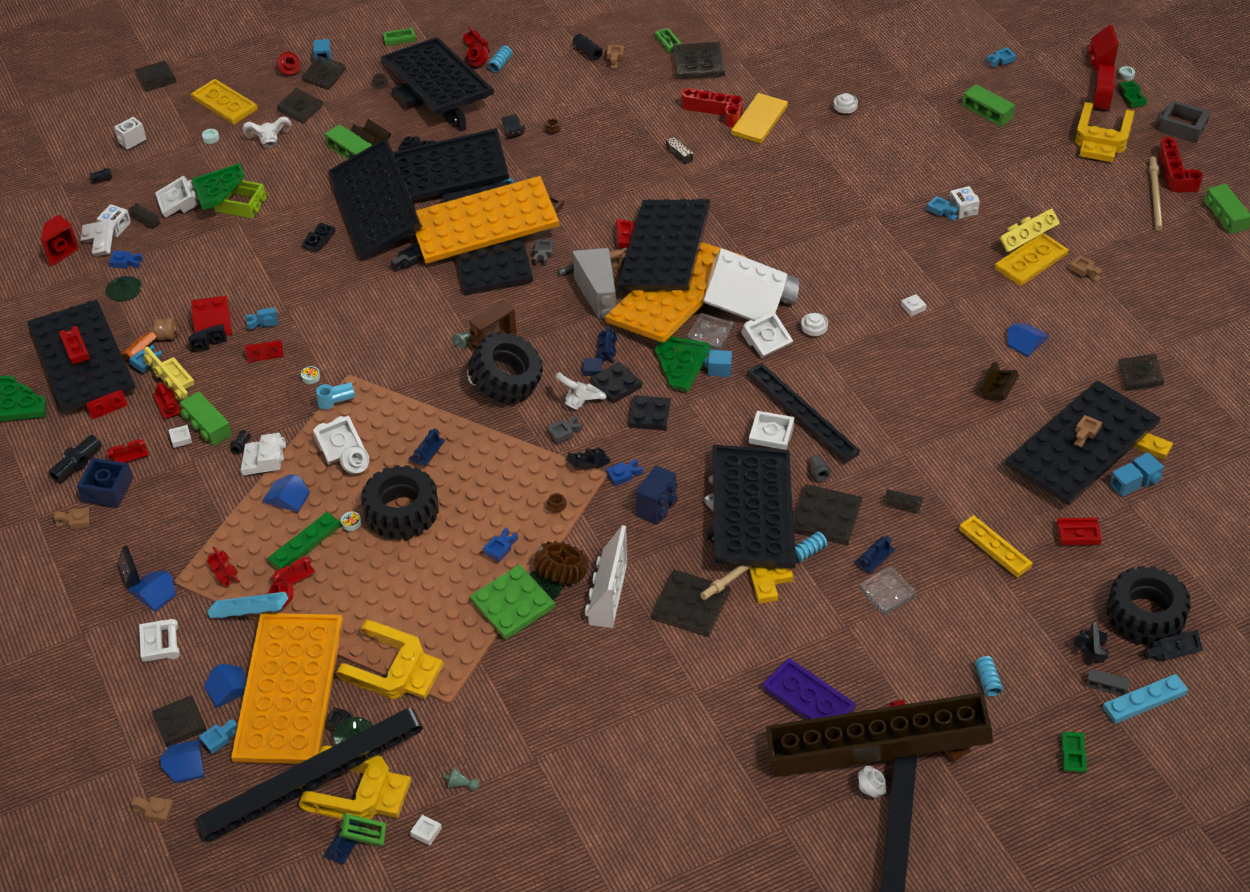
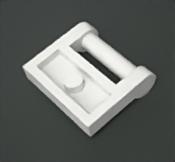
(151, 640)

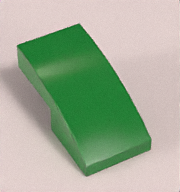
(1131, 93)
(1073, 752)

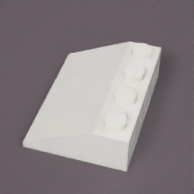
(743, 286)
(608, 581)

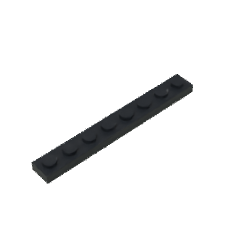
(803, 413)

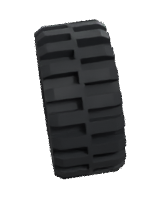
(497, 383)
(400, 521)
(1153, 586)

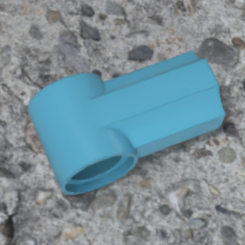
(329, 395)

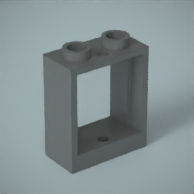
(1181, 129)

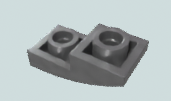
(790, 290)

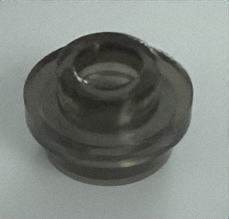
(379, 80)

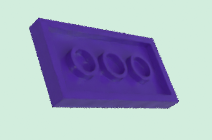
(806, 692)

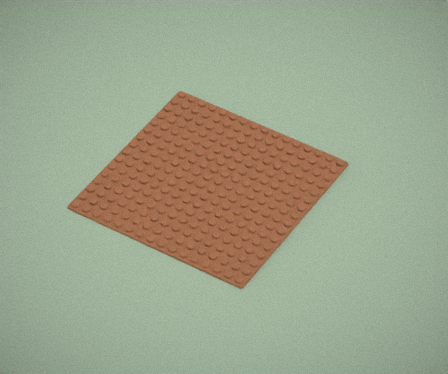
(413, 583)

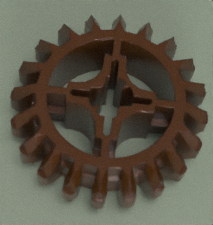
(561, 562)

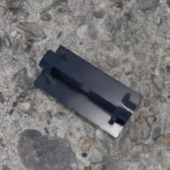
(606, 344)
(427, 448)
(875, 554)
(341, 847)

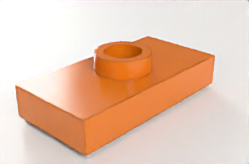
(138, 345)

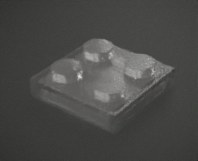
(711, 330)
(887, 590)

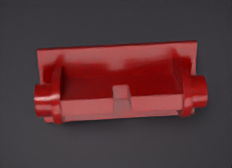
(473, 37)
(264, 351)
(166, 401)
(106, 404)
(133, 451)
(299, 570)
(227, 571)

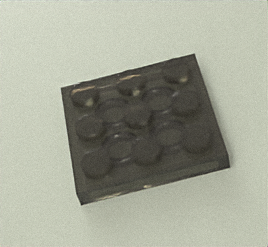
(698, 60)
(827, 512)
(683, 606)

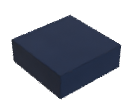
(592, 366)

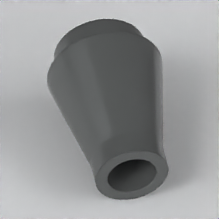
(819, 468)

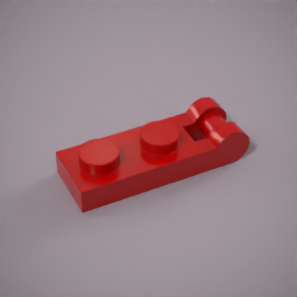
(74, 345)

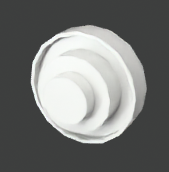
(845, 103)
(814, 324)
(354, 459)
(872, 782)

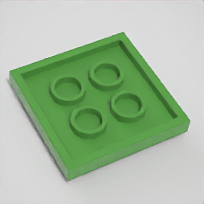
(512, 601)

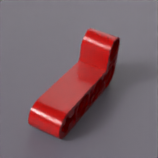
(1104, 87)
(713, 103)
(1176, 177)

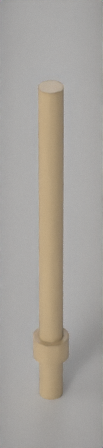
(1154, 172)
(719, 585)

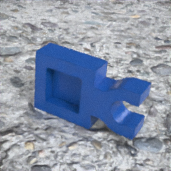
(123, 259)
(623, 473)
(499, 546)

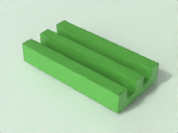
(399, 36)
(665, 40)
(361, 838)

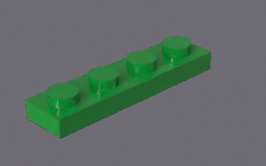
(304, 541)

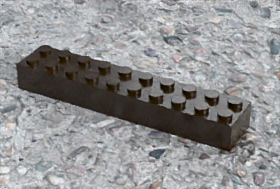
(879, 734)

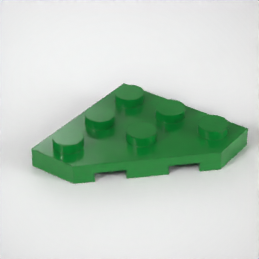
(217, 185)
(682, 360)
(19, 401)

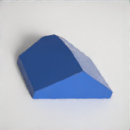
(1025, 338)
(287, 493)
(154, 589)
(225, 684)
(183, 761)

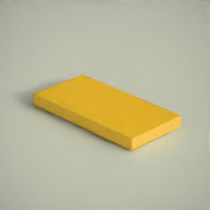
(224, 101)
(759, 118)
(1031, 259)

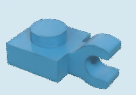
(941, 206)
(265, 318)
(217, 737)

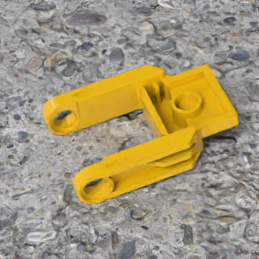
(1101, 142)
(410, 672)
(378, 793)

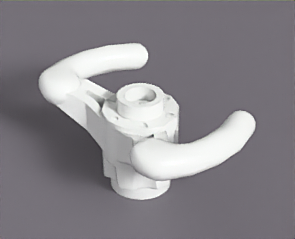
(267, 131)
(579, 392)

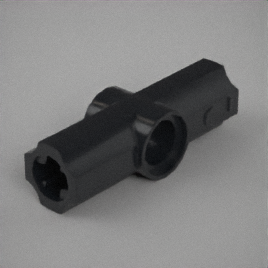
(75, 459)

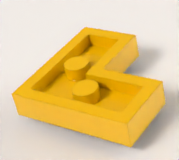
(764, 581)

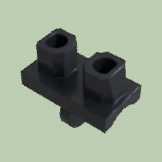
(1090, 643)

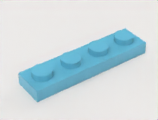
(246, 605)
(1145, 699)

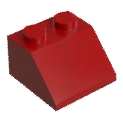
(1103, 48)
(58, 240)
(211, 312)

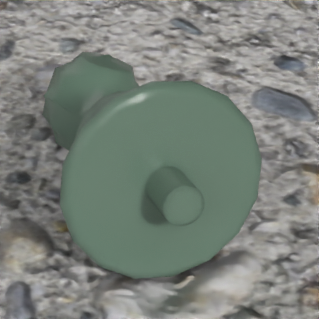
(461, 339)
(456, 779)

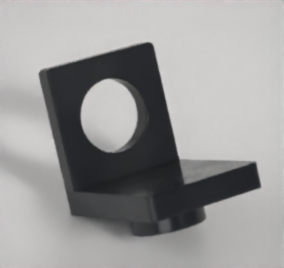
(512, 126)

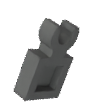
(543, 249)
(562, 431)

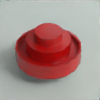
(477, 55)
(288, 63)
(283, 585)

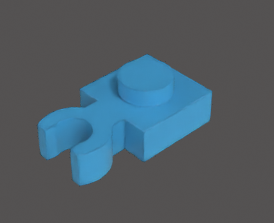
(1001, 56)
(138, 362)

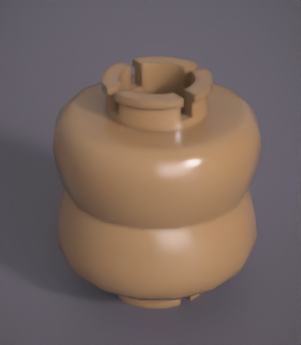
(165, 329)

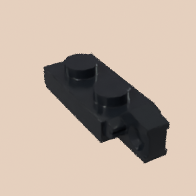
(407, 257)
(1175, 646)

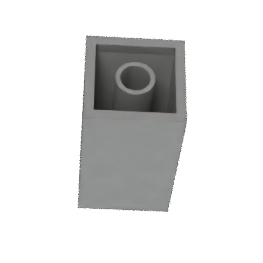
(595, 279)

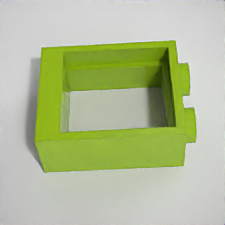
(241, 209)

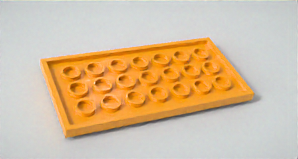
(485, 219)
(663, 312)
(287, 688)

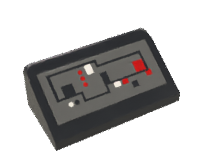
(127, 568)

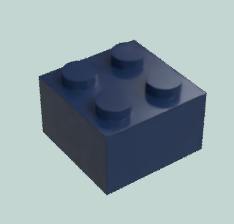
(105, 482)
(656, 495)

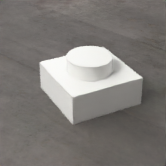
(913, 305)
(180, 436)
(425, 830)

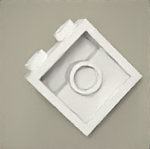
(177, 196)
(766, 334)
(771, 430)
(335, 437)
(263, 455)

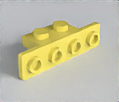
(1028, 229)
(171, 373)

